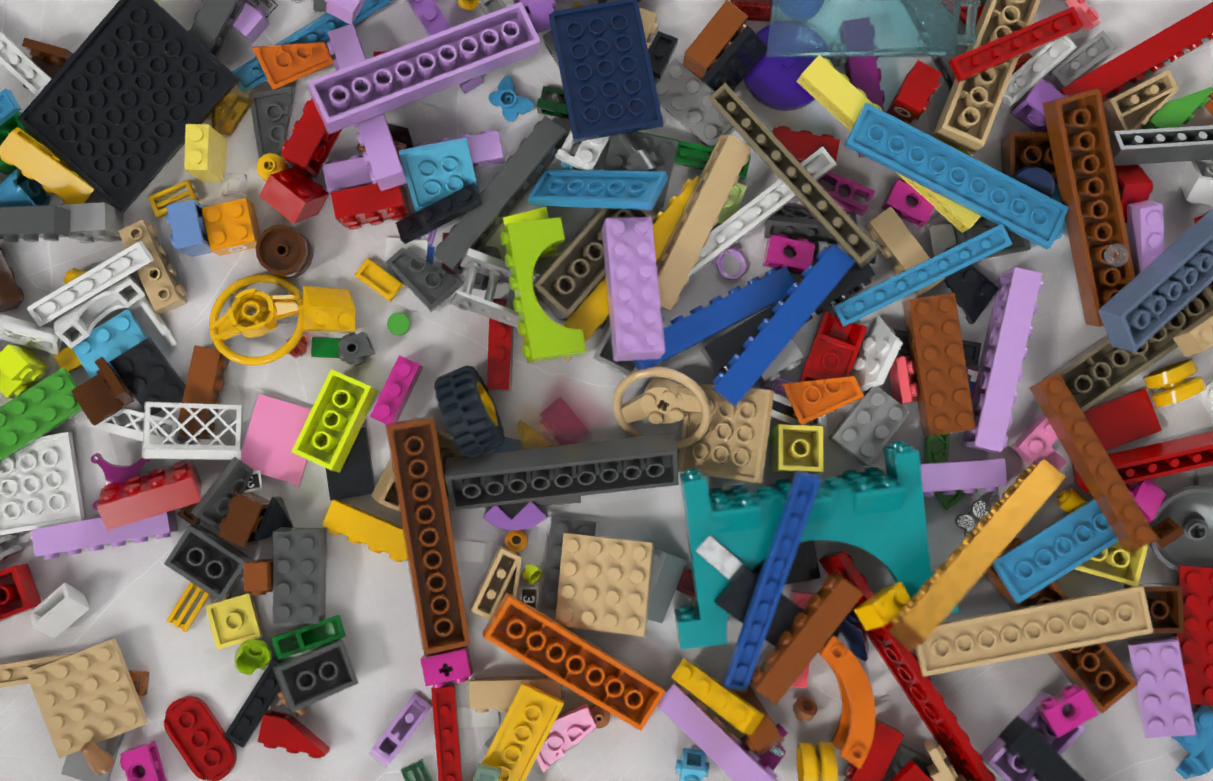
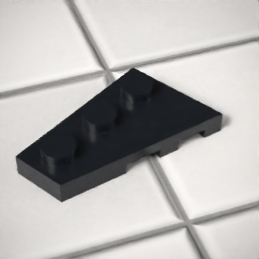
(971, 290)

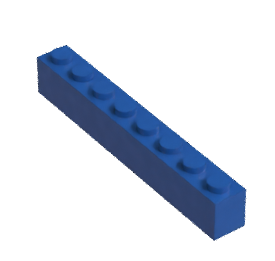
(722, 313)
(783, 325)

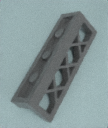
(795, 227)

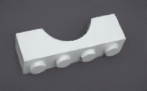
(81, 320)

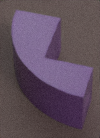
(526, 518)

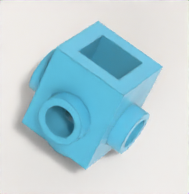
(692, 765)

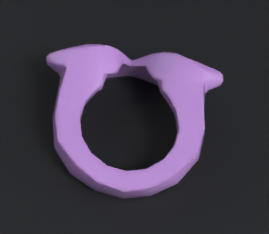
(736, 253)

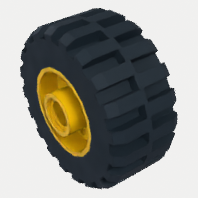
(469, 411)

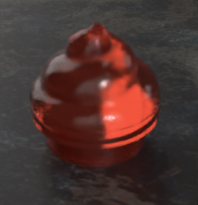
(300, 349)

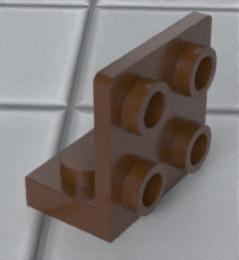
(47, 56)
(102, 394)

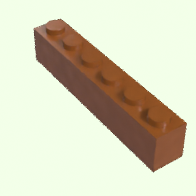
(805, 637)

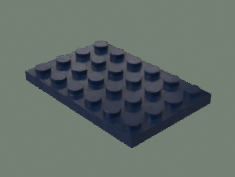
(605, 70)

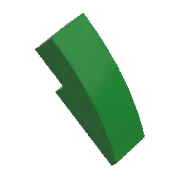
(308, 637)

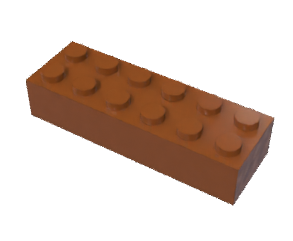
(939, 364)

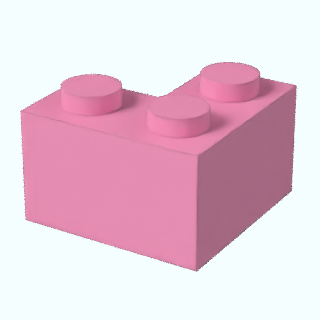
(1036, 444)

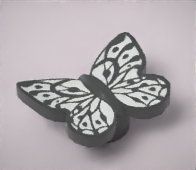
(968, 521)

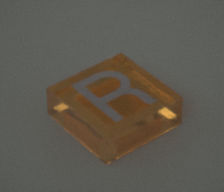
(140, 681)

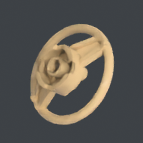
(662, 402)

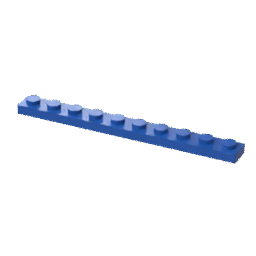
(771, 580)

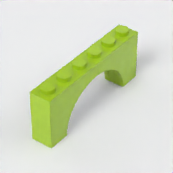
(541, 336)

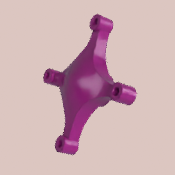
(117, 473)

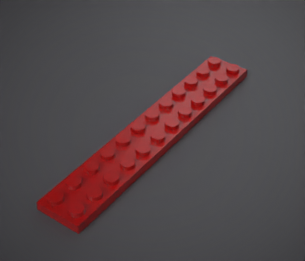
(918, 689)

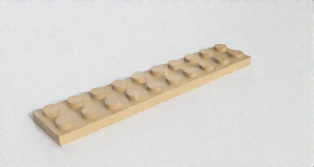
(1035, 630)

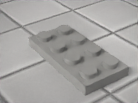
(687, 101)

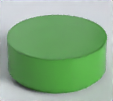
(398, 324)

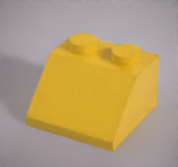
(328, 310)

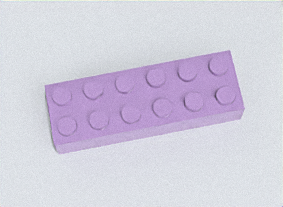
(632, 289)

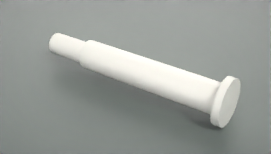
(157, 320)

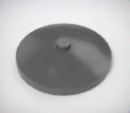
(1193, 511)

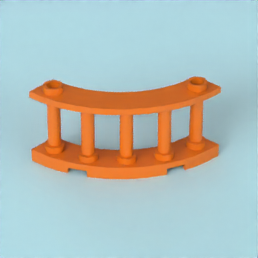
(857, 716)

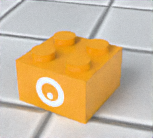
(231, 226)

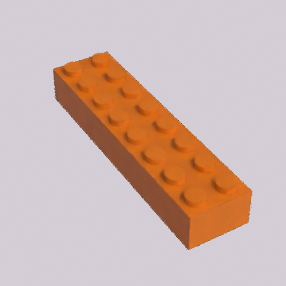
(573, 661)

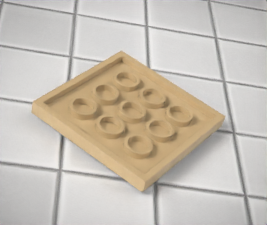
(735, 439)
(604, 584)
(87, 697)

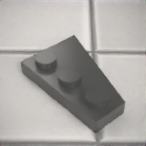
(425, 281)
(217, 499)

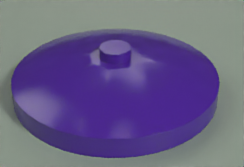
(775, 78)

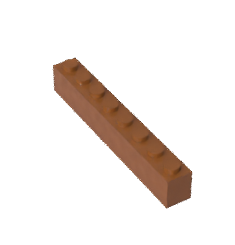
(1093, 463)

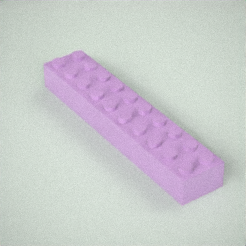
(424, 67)

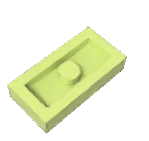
(733, 204)

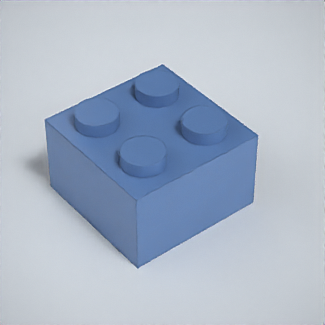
(188, 228)

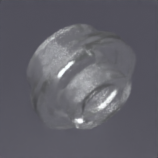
(1122, 255)

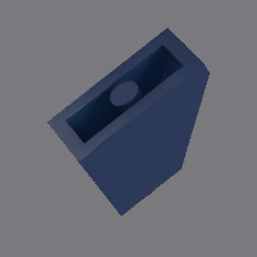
(853, 635)

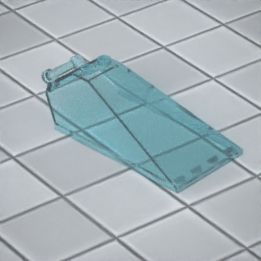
(869, 28)

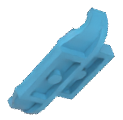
(1199, 746)

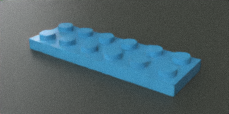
(598, 189)
(1054, 551)

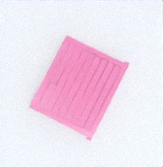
(271, 438)

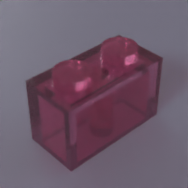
(563, 423)

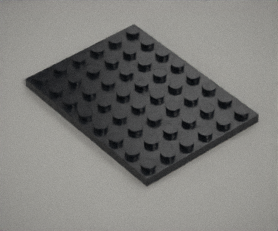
(127, 99)

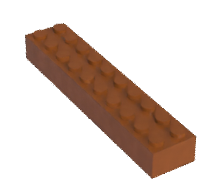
(1091, 192)
(427, 534)

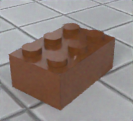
(714, 39)

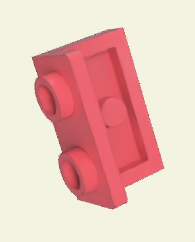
(902, 380)

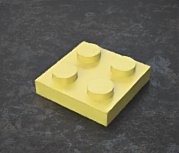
(234, 621)

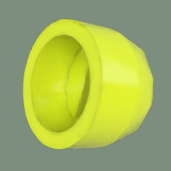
(531, 573)

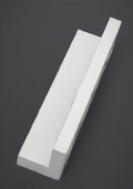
(29, 334)
(135, 432)

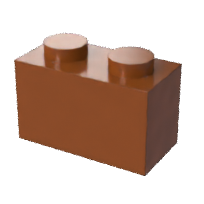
(258, 576)

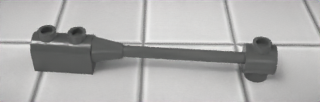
(638, 160)

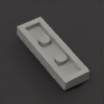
(1082, 60)

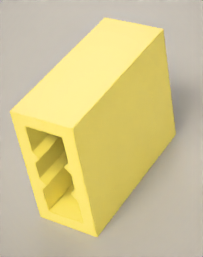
(205, 153)

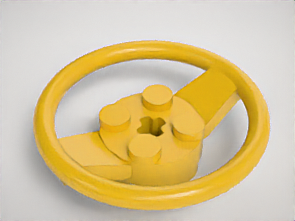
(268, 309)

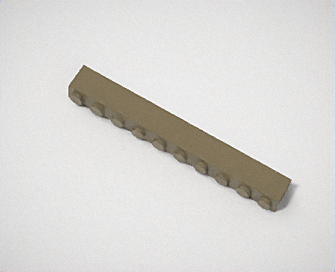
(794, 176)

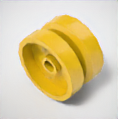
(1173, 383)
(818, 763)

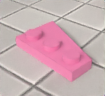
(565, 732)

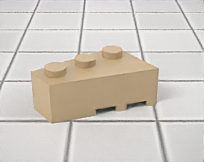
(1136, 105)
(499, 579)

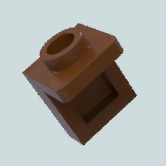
(1166, 532)

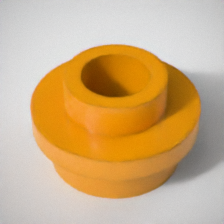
(516, 547)

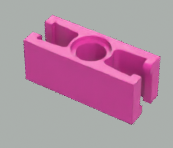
(851, 188)

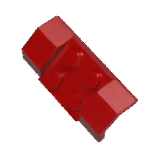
(833, 350)

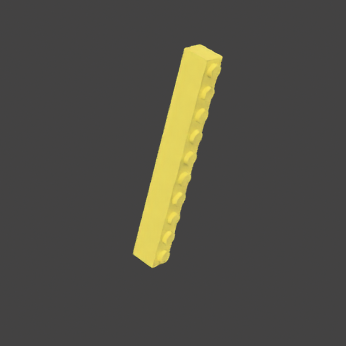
(845, 103)

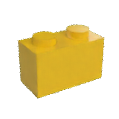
(882, 606)

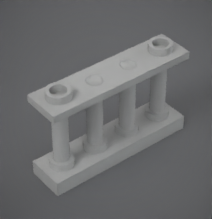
(495, 270)

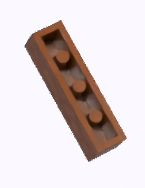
(203, 387)

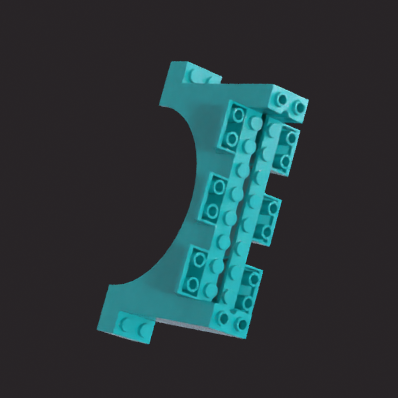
(861, 508)

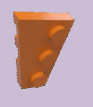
(291, 61)
(821, 397)

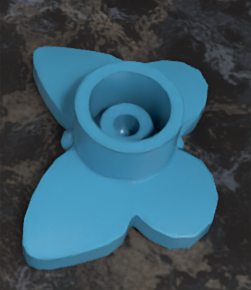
(509, 100)

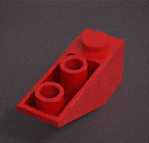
(287, 732)

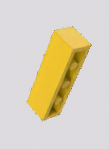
(45, 167)
(366, 528)
(718, 698)

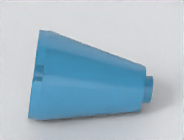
(22, 191)

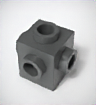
(363, 348)

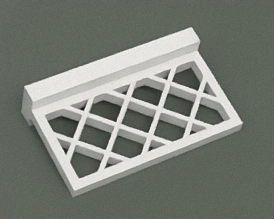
(186, 451)

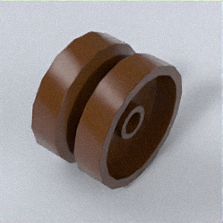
(271, 249)

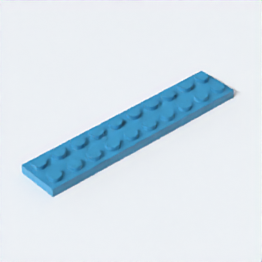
(956, 176)

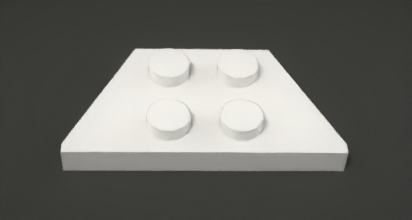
(876, 355)

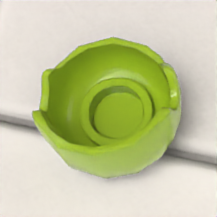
(252, 655)

